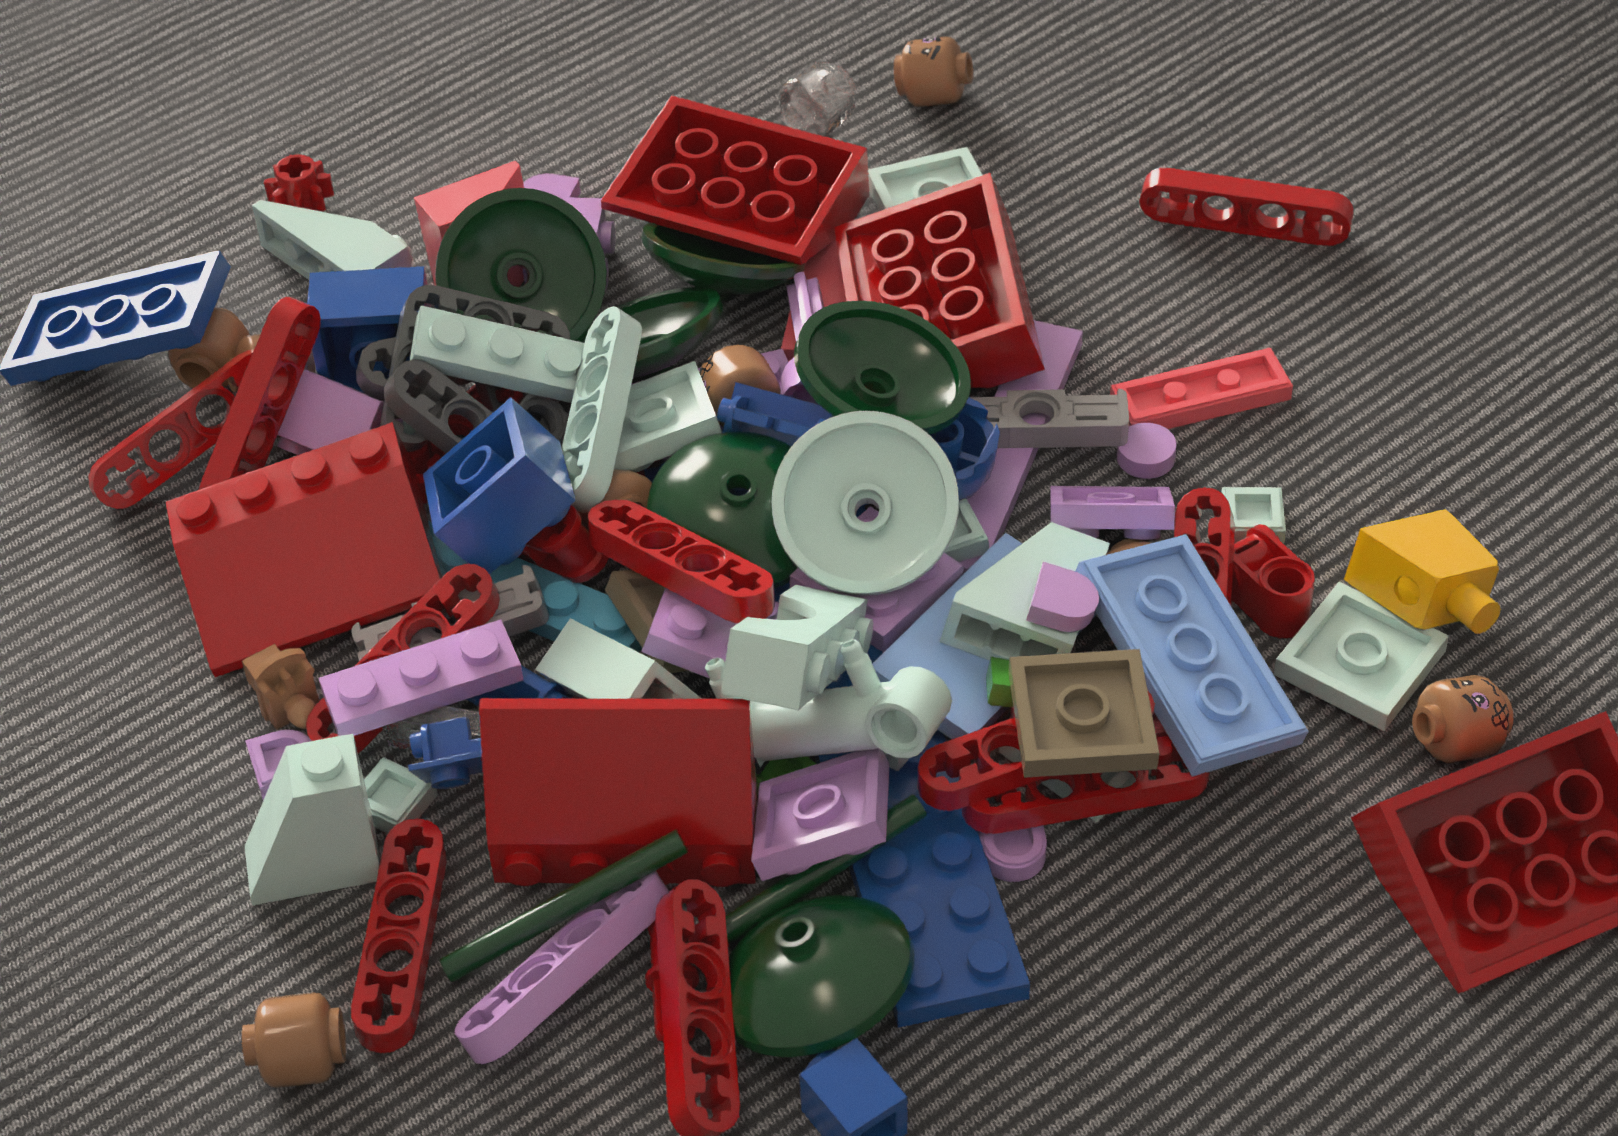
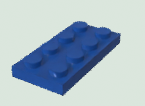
(116, 319)

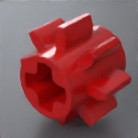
(299, 183)

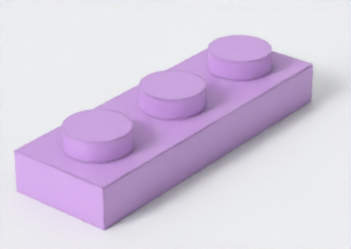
(421, 679)

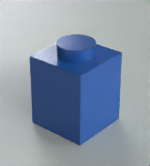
(852, 1095)

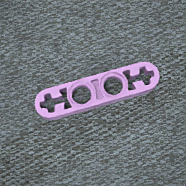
(558, 970)

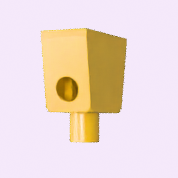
(1426, 571)

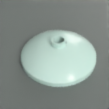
(856, 463)

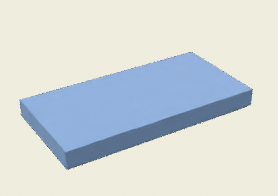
(1195, 655)
(958, 669)

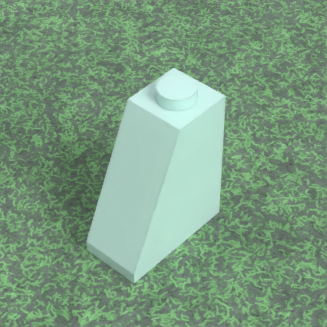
(993, 608)
(602, 668)
(313, 825)

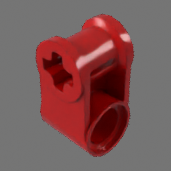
(565, 550)
(1270, 583)

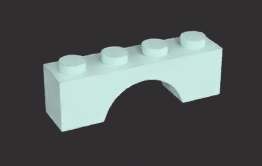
(797, 653)

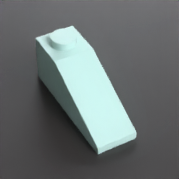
(326, 241)

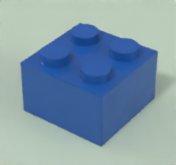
(355, 312)
(498, 488)

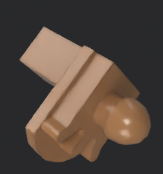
(282, 685)

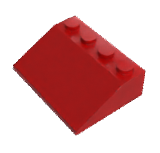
(741, 181)
(954, 266)
(304, 547)
(603, 777)
(1505, 853)

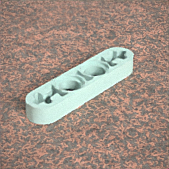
(600, 405)

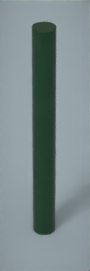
(798, 885)
(563, 905)

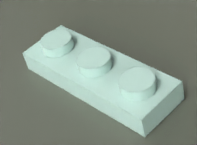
(497, 353)

